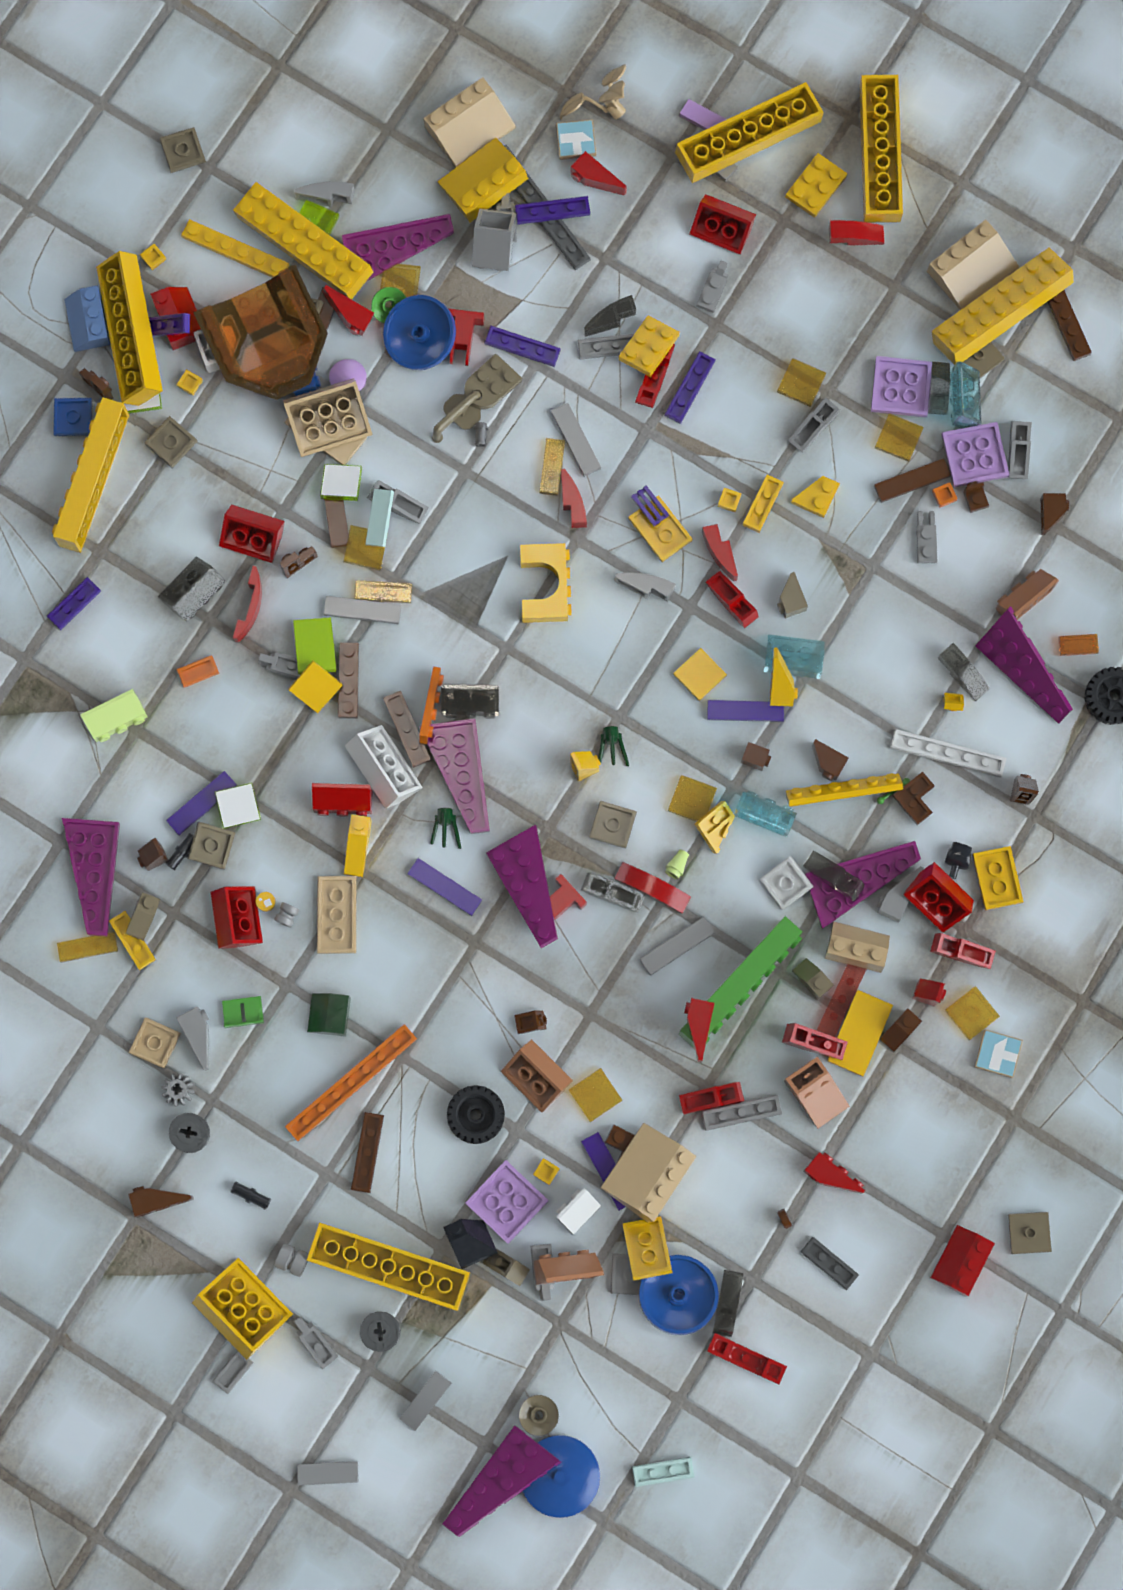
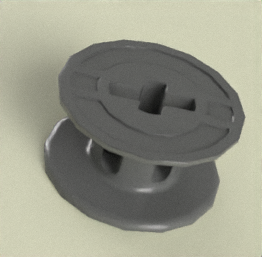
(197, 1125)
(372, 1340)

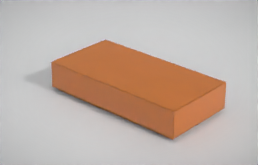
(198, 671)

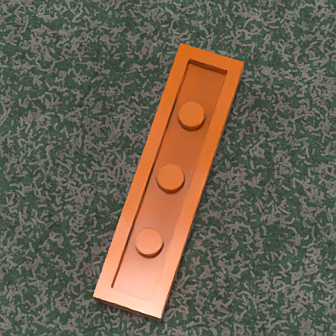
(429, 712)

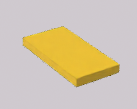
(862, 1031)

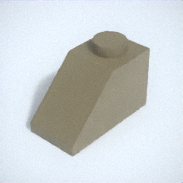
(792, 598)
(142, 916)
(813, 978)
(507, 1267)

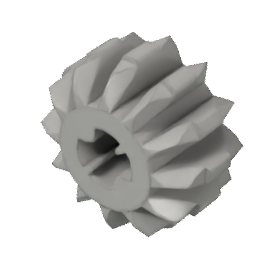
(182, 1095)

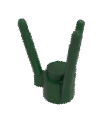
(611, 735)
(444, 818)

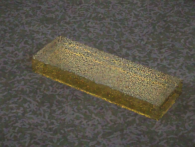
(552, 466)
(383, 591)
(87, 947)

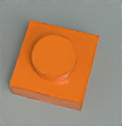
(944, 495)

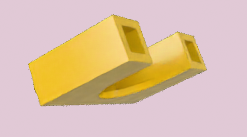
(553, 558)

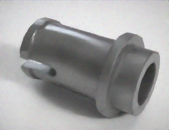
(480, 434)

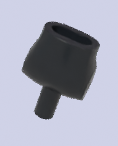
(958, 857)

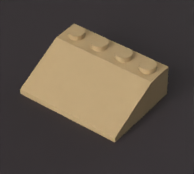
(468, 122)
(973, 265)
(327, 417)
(648, 1172)

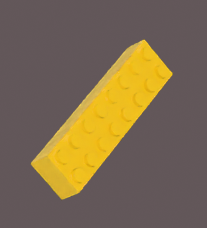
(749, 132)
(881, 148)
(303, 241)
(1002, 306)
(129, 328)
(90, 475)
(388, 1266)

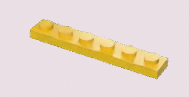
(233, 249)
(844, 789)

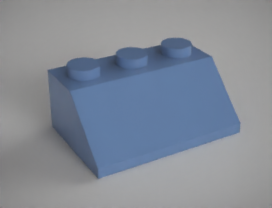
(87, 319)

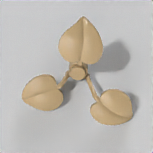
(610, 97)

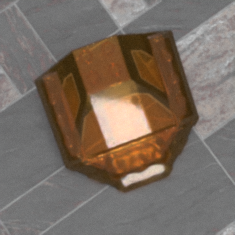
(266, 336)

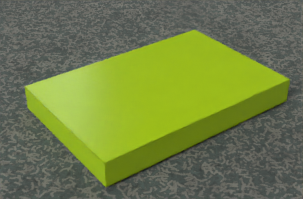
(315, 643)

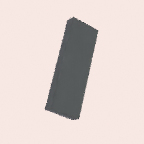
(829, 1263)

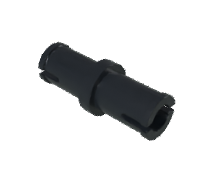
(180, 853)
(250, 1195)

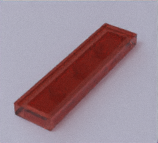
(841, 1000)

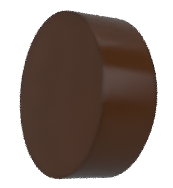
(784, 1218)

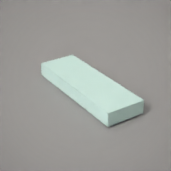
(379, 517)
(663, 1471)

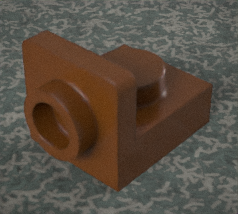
(976, 496)
(530, 1021)

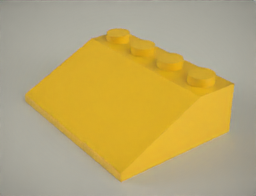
(483, 179)
(242, 1308)

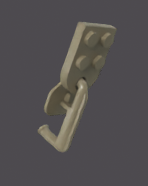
(490, 382)

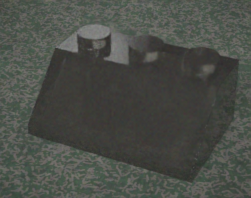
(192, 588)
(470, 700)

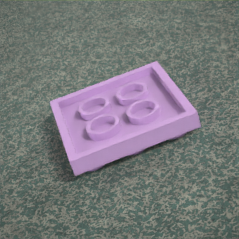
(901, 386)
(975, 454)
(507, 1202)

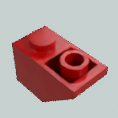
(929, 992)

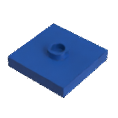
(72, 416)

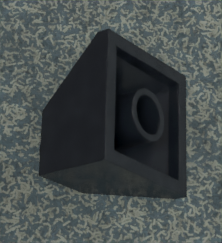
(470, 1241)

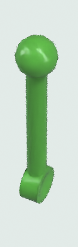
(880, 800)

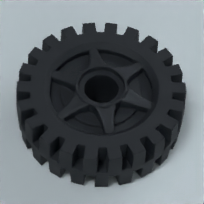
(1098, 695)
(464, 1103)

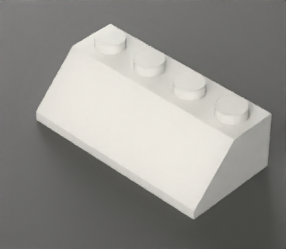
(383, 766)

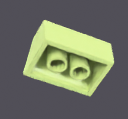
(114, 716)

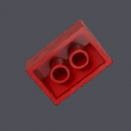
(722, 224)
(177, 301)
(251, 533)
(341, 799)
(939, 897)
(236, 917)
(962, 1260)

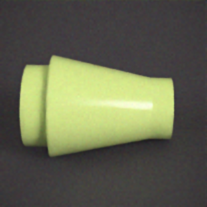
(677, 865)

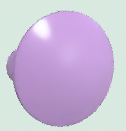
(346, 370)

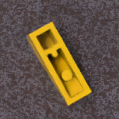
(782, 683)
(584, 764)
(357, 845)

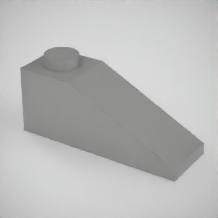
(895, 902)
(197, 1033)

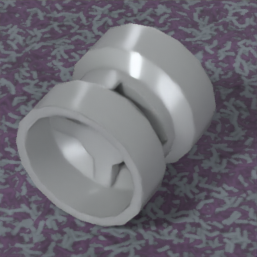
(285, 919)

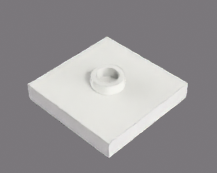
(786, 883)

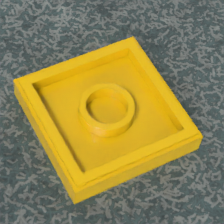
(700, 674)
(315, 686)

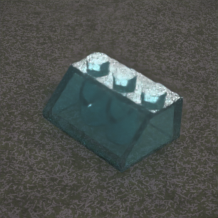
(965, 396)
(801, 656)
(765, 813)

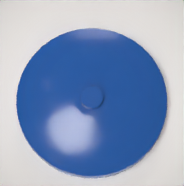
(419, 332)
(680, 1300)
(568, 1486)

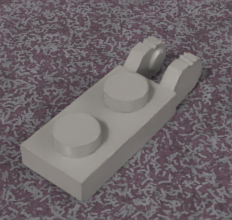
(926, 539)

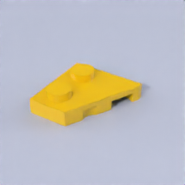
(817, 496)
(715, 825)

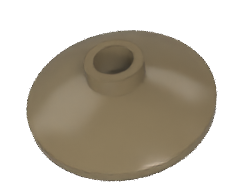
(538, 1426)

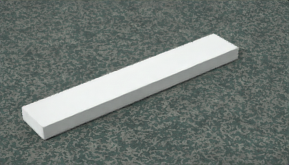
(948, 753)

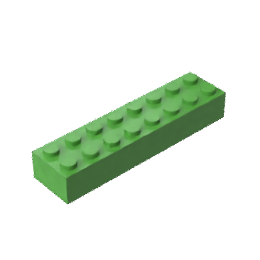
(749, 975)

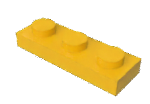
(763, 503)
(136, 948)

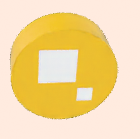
(265, 901)

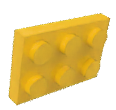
(816, 185)
(649, 345)
(666, 536)
(997, 878)
(647, 1248)

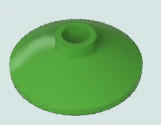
(381, 297)

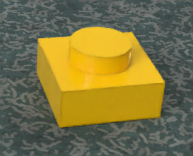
(153, 257)
(189, 382)
(729, 499)
(953, 701)
(546, 1171)

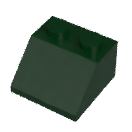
(329, 1014)

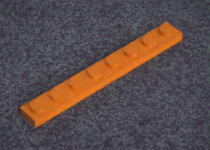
(351, 1082)

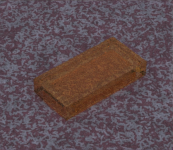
(1078, 645)

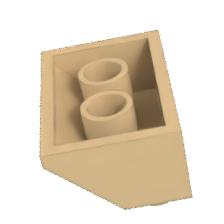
(857, 947)

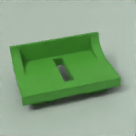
(233, 1014)

